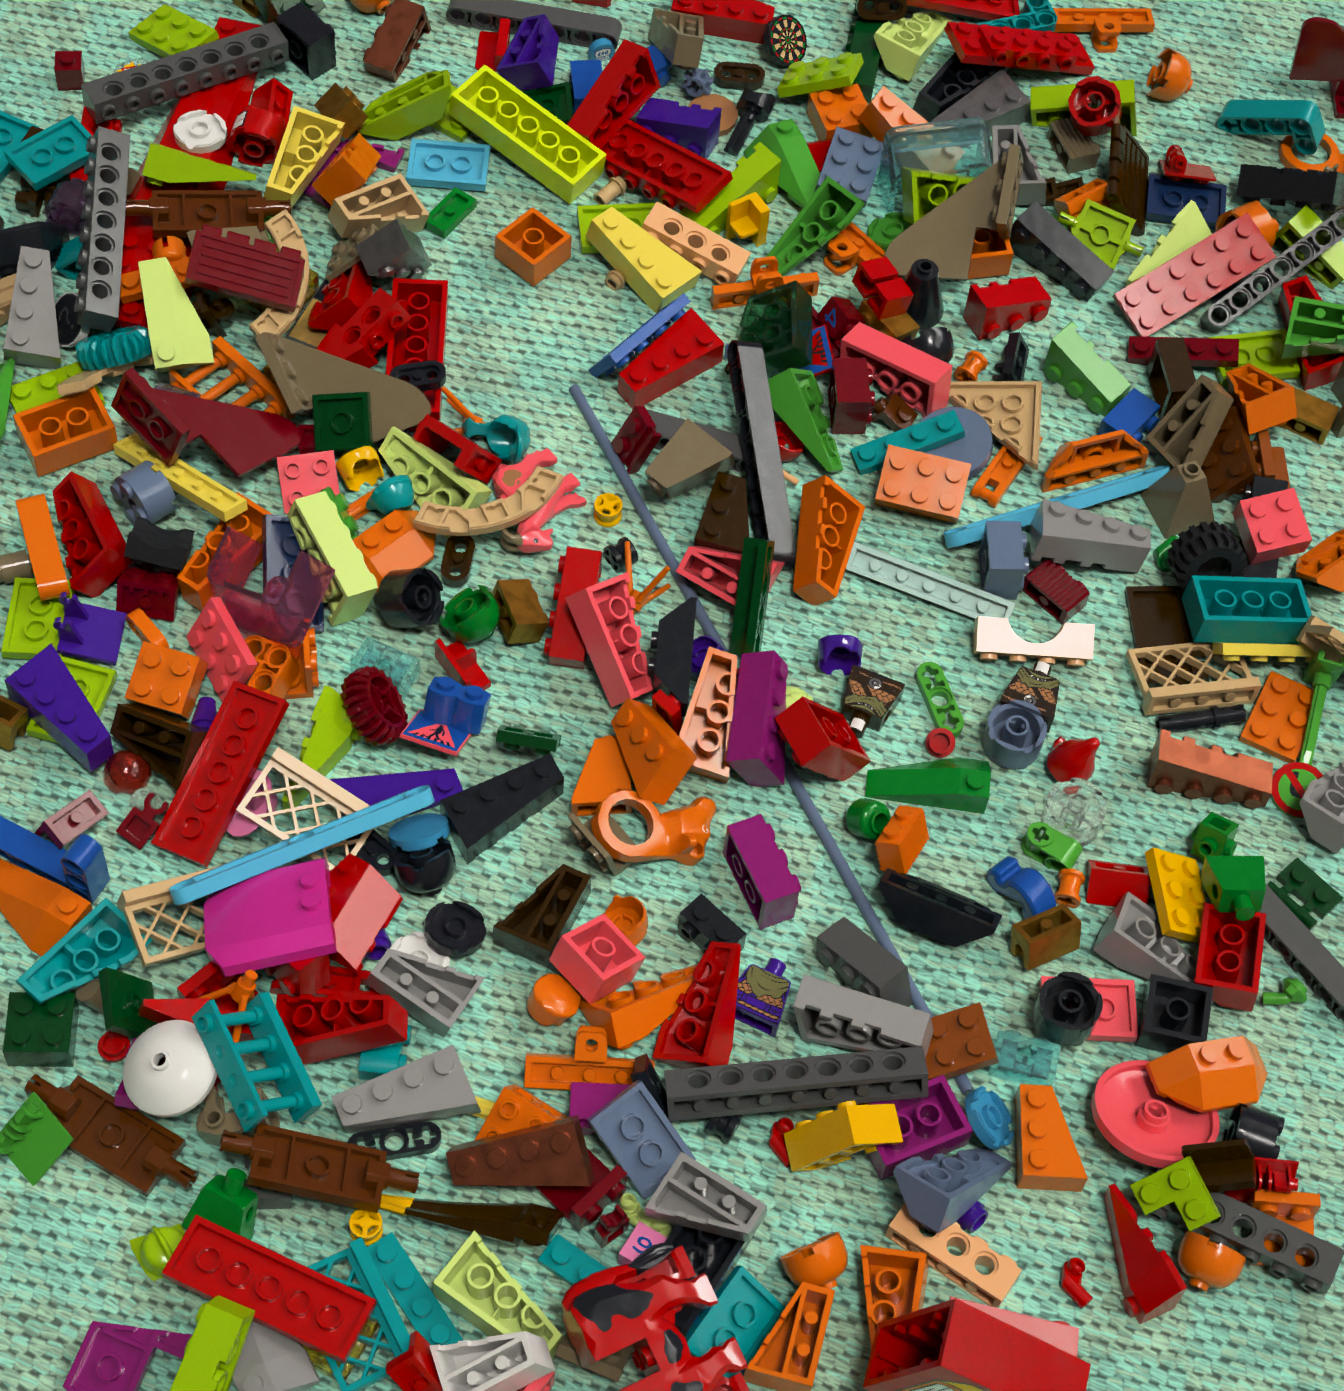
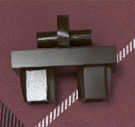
(34, 199)
(212, 314)

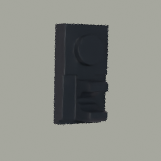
(1016, 357)
(646, 1073)

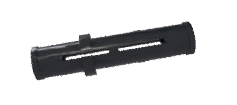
(1211, 717)

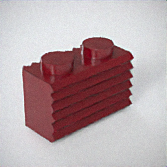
(1055, 590)

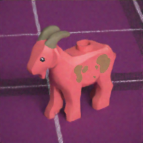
(529, 533)

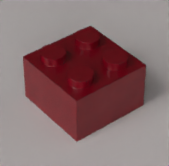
(850, 396)

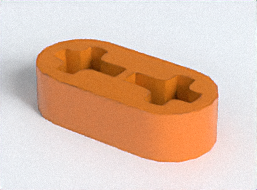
(145, 628)

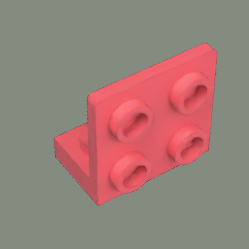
(306, 475)

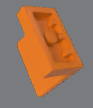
(308, 674)
(515, 1111)
(1293, 1208)

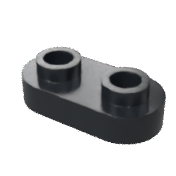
(419, 374)
(375, 849)

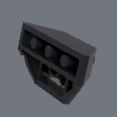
(34, 235)
(674, 652)
(936, 910)

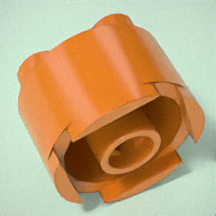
(1266, 224)

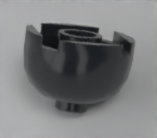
(935, 342)
(426, 869)

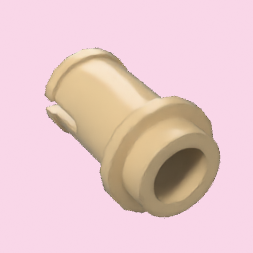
(609, 192)
(614, 280)

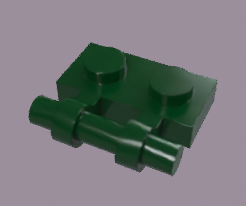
(517, 736)
(1309, 889)

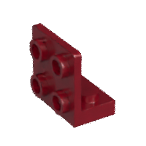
(148, 589)

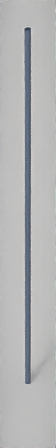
(790, 774)

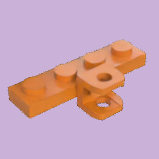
(1104, 23)
(849, 248)
(761, 280)
(586, 1065)

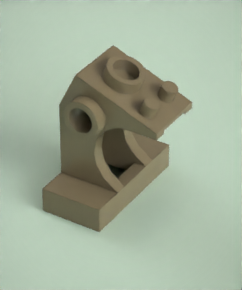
(214, 1119)

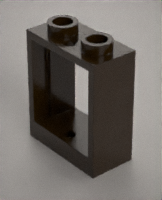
(1169, 373)

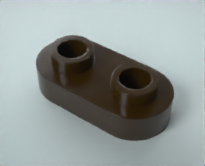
(881, 11)
(739, 75)
(457, 561)

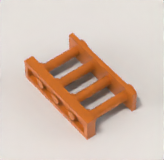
(241, 373)

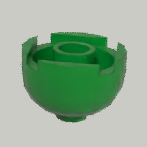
(471, 615)

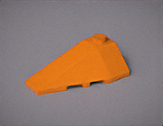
(38, 907)

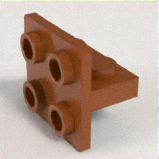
(1269, 459)

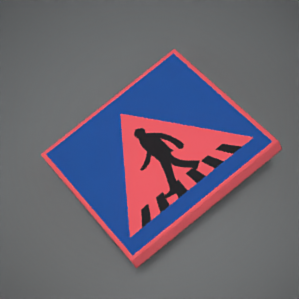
(434, 735)

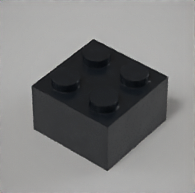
(309, 40)
(1173, 1014)

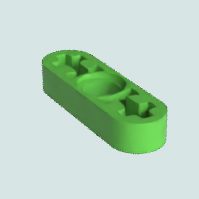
(941, 689)

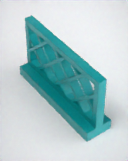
(384, 1314)

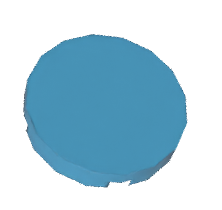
(419, 832)
(989, 1118)

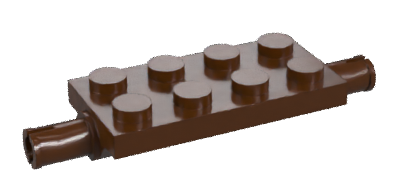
(187, 210)
(115, 1137)
(317, 1167)

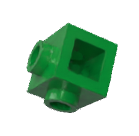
(1214, 837)

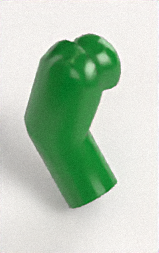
(1161, 554)

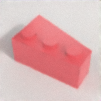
(717, 570)

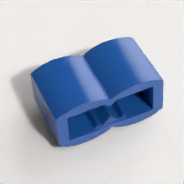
(456, 705)

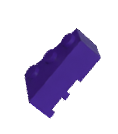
(686, 126)

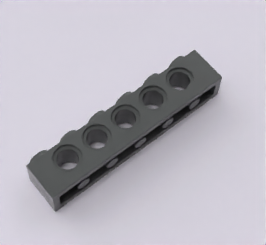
(1262, 1227)

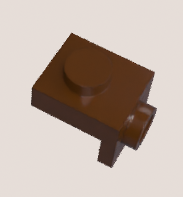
(893, 412)

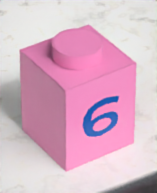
(639, 1241)

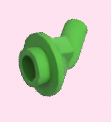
(1292, 991)

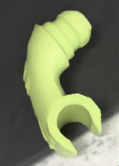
(637, 1213)

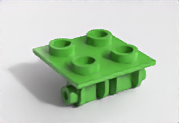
(34, 1139)

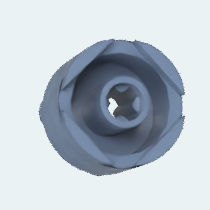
(144, 493)
(1014, 734)

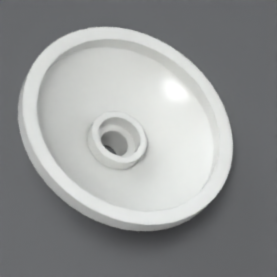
(177, 1083)

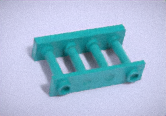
(278, 1052)

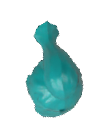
(505, 436)

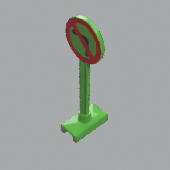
(1293, 778)

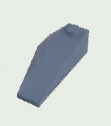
(947, 1187)

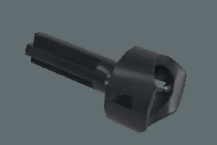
(752, 107)

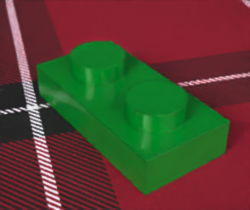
(450, 212)

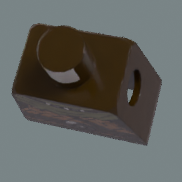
(1035, 688)
(870, 699)

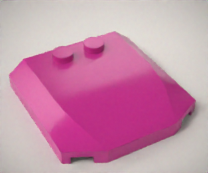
(271, 919)

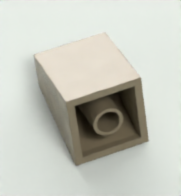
(687, 461)

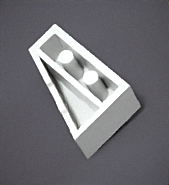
(492, 1363)

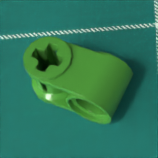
(1054, 848)

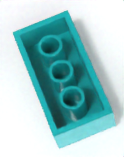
(1245, 609)

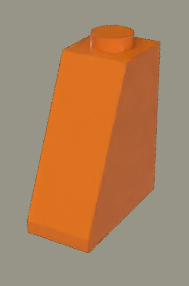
(600, 777)

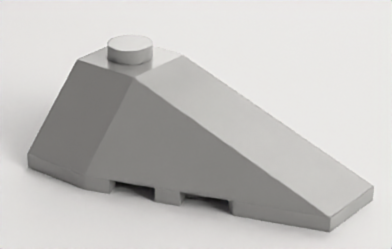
(1324, 809)
(1136, 944)
(273, 1363)

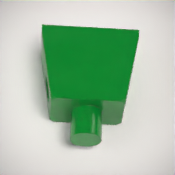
(1235, 884)
(227, 1204)

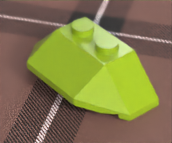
(408, 106)

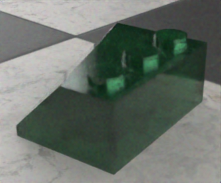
(782, 325)

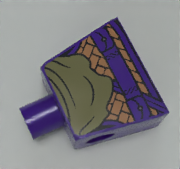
(762, 996)

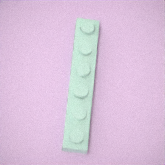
(927, 584)

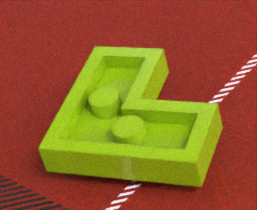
(1181, 1185)

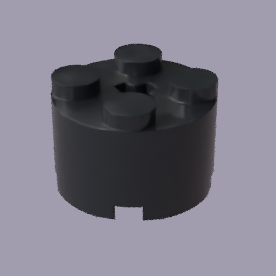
(410, 598)
(1067, 1009)
(1257, 1127)

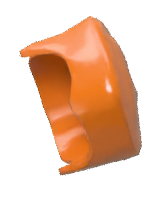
(629, 917)
(553, 1000)

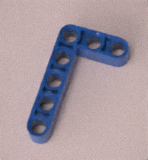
(78, 868)

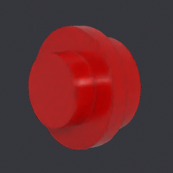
(940, 742)
(113, 1046)

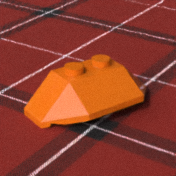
(1094, 459)
(395, 544)
(1324, 563)
(1210, 1074)

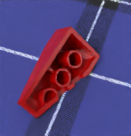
(342, 298)
(705, 1018)
(1146, 1276)

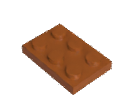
(960, 1043)

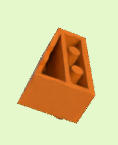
(1261, 398)
(1044, 1144)
(794, 1345)

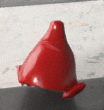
(1072, 758)

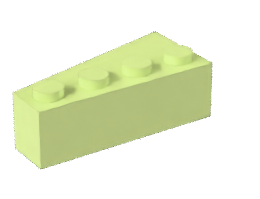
(330, 541)
(488, 1297)

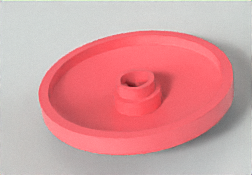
(1145, 1123)

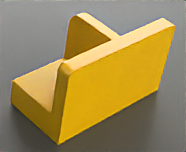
(748, 218)

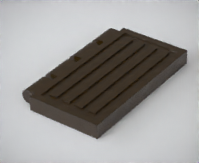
(1128, 177)
(1160, 620)

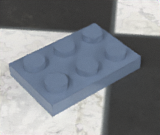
(852, 162)
(639, 1137)

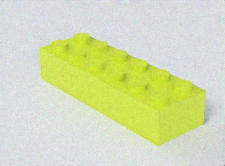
(527, 134)

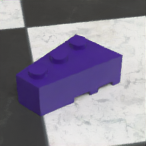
(531, 55)

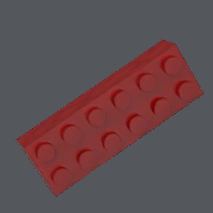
(424, 333)

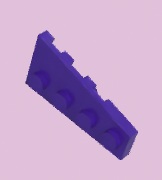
(381, 787)

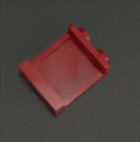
(472, 458)

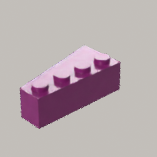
(754, 740)

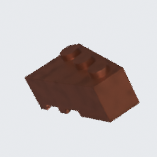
(396, 38)

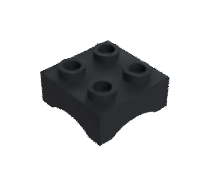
(158, 546)

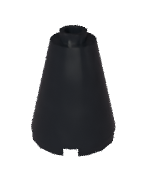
(927, 303)

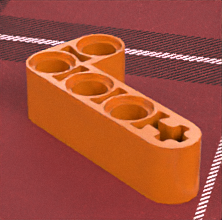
(42, 547)
(268, 669)

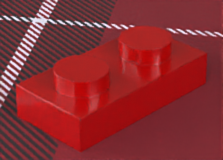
(669, 709)

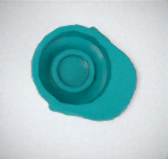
(392, 495)

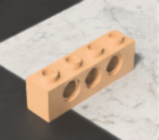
(704, 249)
(959, 1269)

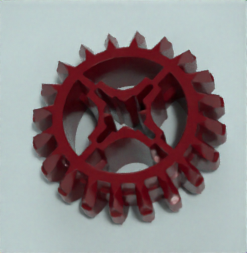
(374, 706)

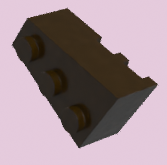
(725, 515)
(159, 739)
(545, 916)

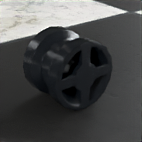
(616, 554)
(724, 1126)

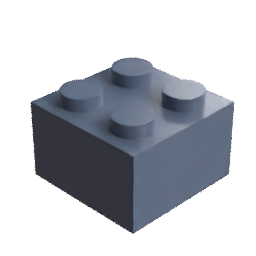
(1003, 559)

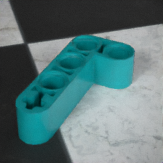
(1036, 16)
(1275, 117)

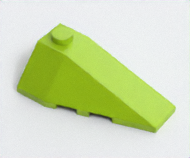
(176, 166)
(329, 740)

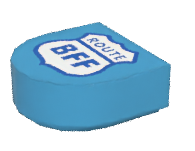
(601, 49)

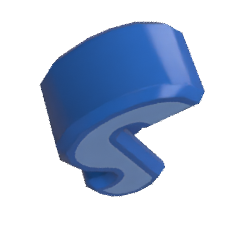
(1022, 885)

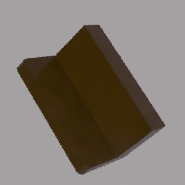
(1224, 1164)

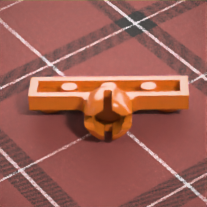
(176, 255)

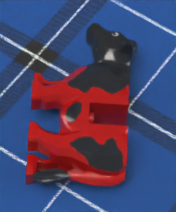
(638, 1308)

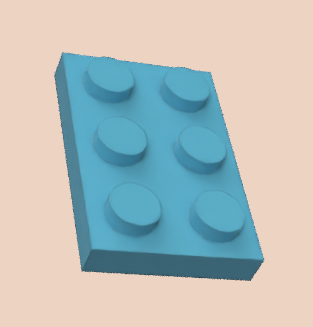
(448, 165)

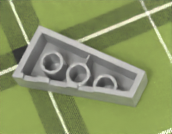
(409, 1094)

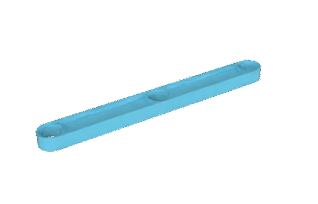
(1078, 499)
(301, 845)

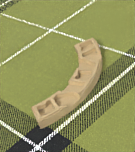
(284, 233)
(88, 378)
(493, 515)

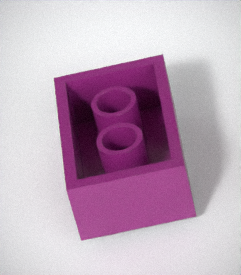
(761, 871)
(927, 1128)

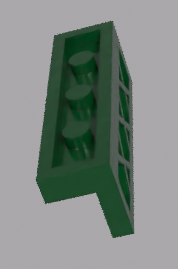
(752, 595)

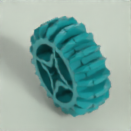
(113, 348)

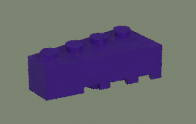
(60, 707)

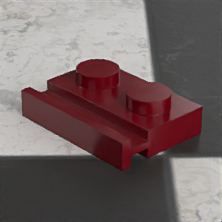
(636, 439)

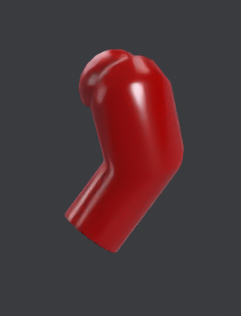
(777, 1140)
(1071, 1282)

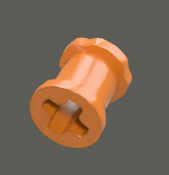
(970, 367)
(1069, 887)

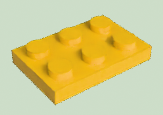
(1176, 893)

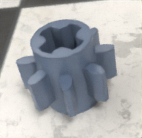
(697, 82)

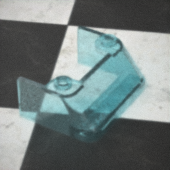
(936, 147)

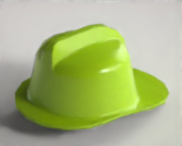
(156, 1249)

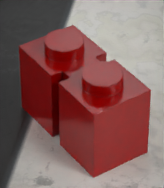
(881, 278)

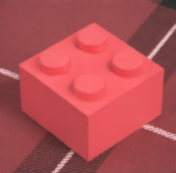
(1272, 526)
(596, 958)

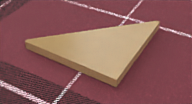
(1010, 411)

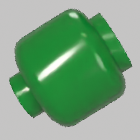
(867, 818)

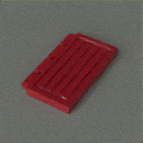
(245, 269)

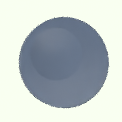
(974, 447)

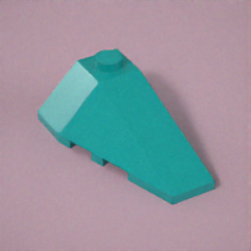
(93, 944)

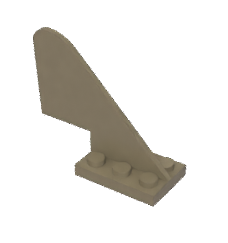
(950, 228)
(309, 372)

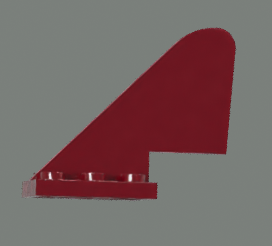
(1321, 57)
(172, 420)

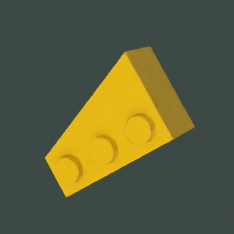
(840, 1134)

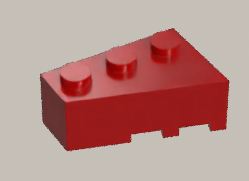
(1005, 306)

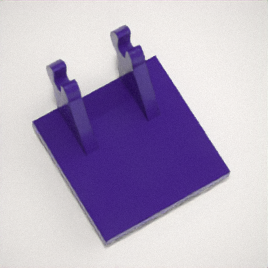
(89, 631)

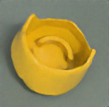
(359, 467)

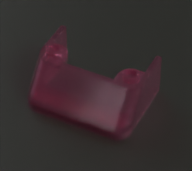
(286, 604)

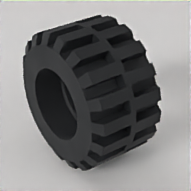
(1205, 543)

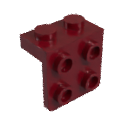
(586, 1203)

